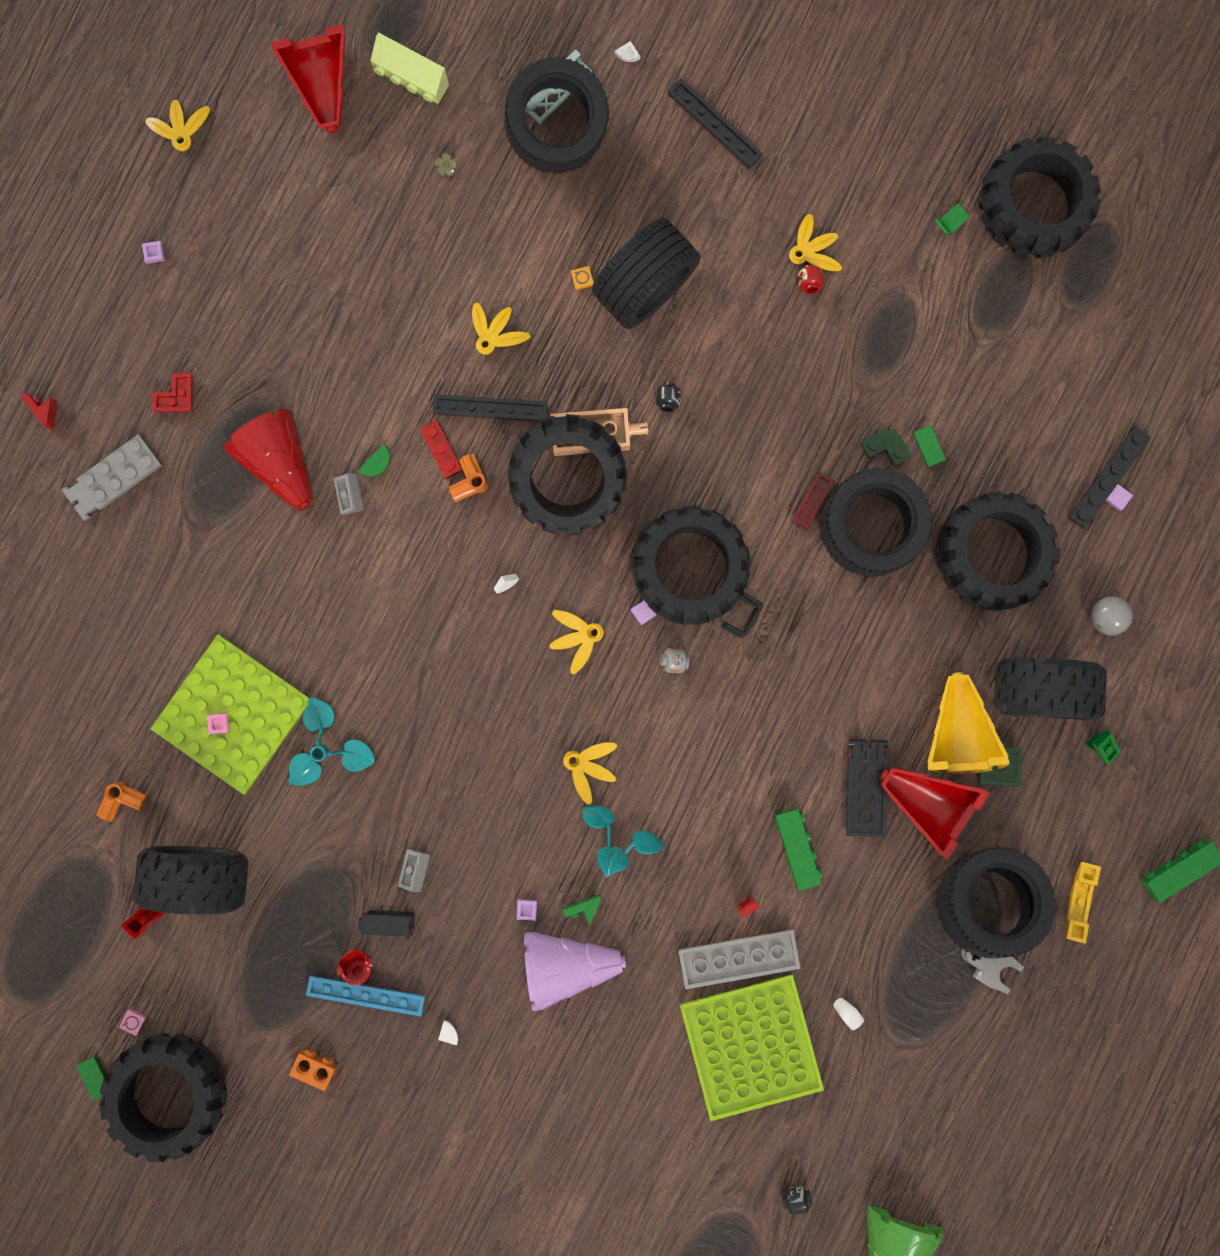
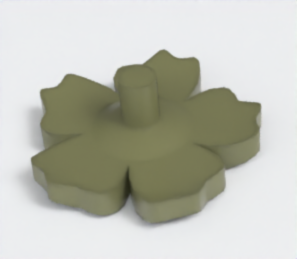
(446, 165)

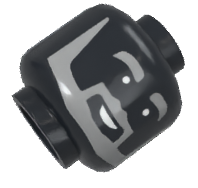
(668, 397)
(797, 1200)

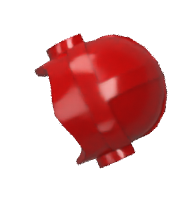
(355, 967)

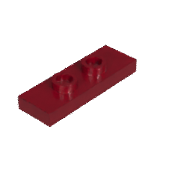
(812, 500)

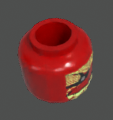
(810, 279)

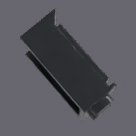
(387, 923)

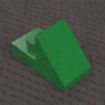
(1104, 746)
(588, 905)

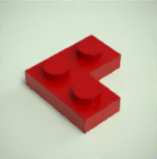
(179, 399)

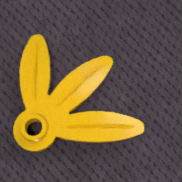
(179, 130)
(809, 248)
(491, 335)
(583, 636)
(583, 765)

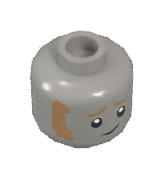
(674, 660)

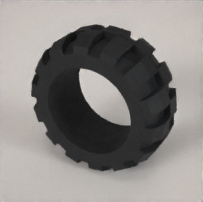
(1061, 165)
(559, 517)
(1033, 528)
(722, 533)
(129, 1123)

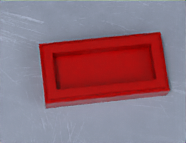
(747, 906)

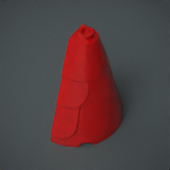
(317, 73)
(274, 456)
(934, 805)

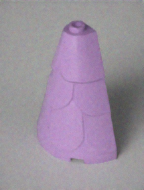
(565, 967)

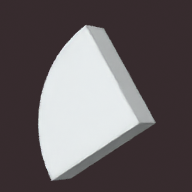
(627, 53)
(506, 582)
(448, 1033)

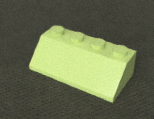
(409, 69)

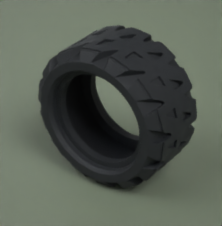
(1050, 688)
(190, 879)

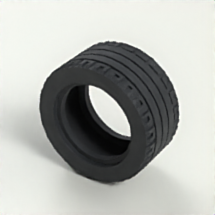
(564, 75)
(645, 273)
(908, 499)
(1034, 890)

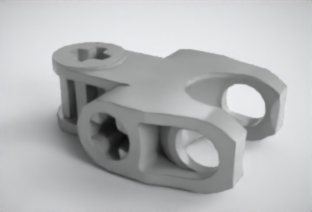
(989, 969)

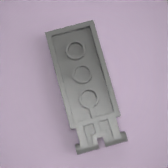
(112, 477)

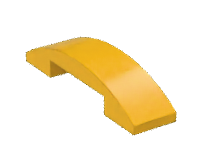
(1080, 901)

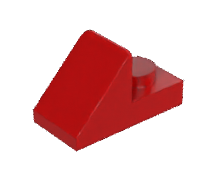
(43, 411)
(140, 922)

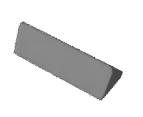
(348, 494)
(413, 870)

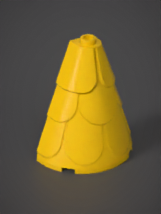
(964, 732)

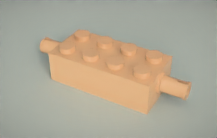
(614, 422)

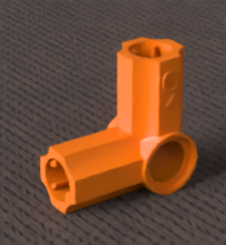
(466, 487)
(112, 802)

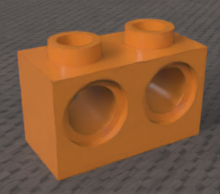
(312, 1075)

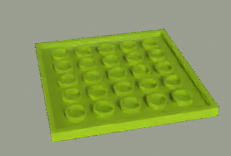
(259, 709)
(751, 1047)

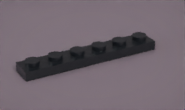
(715, 123)
(490, 407)
(1109, 477)

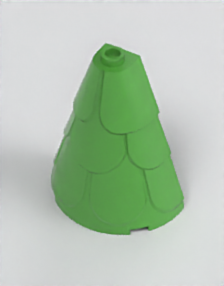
(899, 1238)

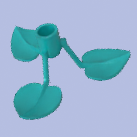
(304, 767)
(613, 859)

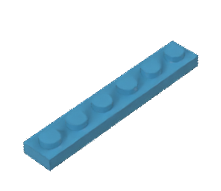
(365, 995)

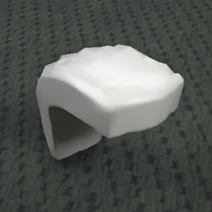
(848, 1013)

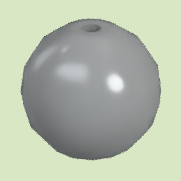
(1111, 616)

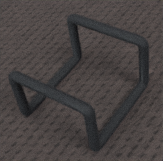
(758, 605)

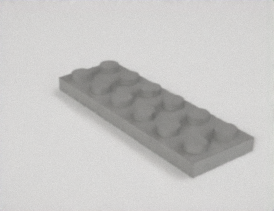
(739, 959)

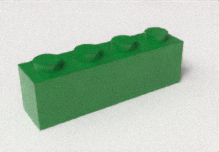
(797, 849)
(1182, 870)

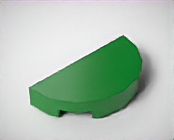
(376, 463)

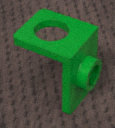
(952, 219)

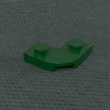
(889, 442)

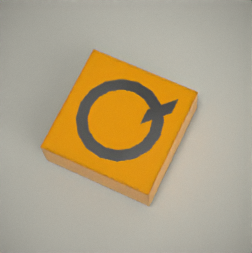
(582, 278)

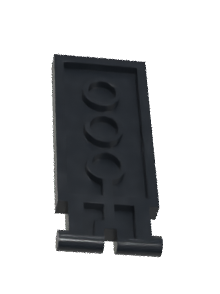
(865, 794)

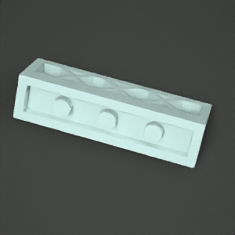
(537, 100)

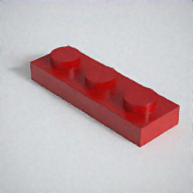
(440, 449)

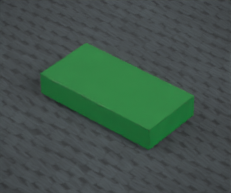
(929, 446)
(92, 1075)

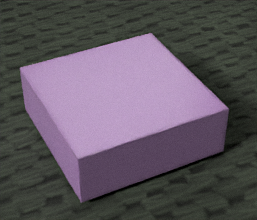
(153, 252)
(1119, 497)
(643, 613)
(526, 909)

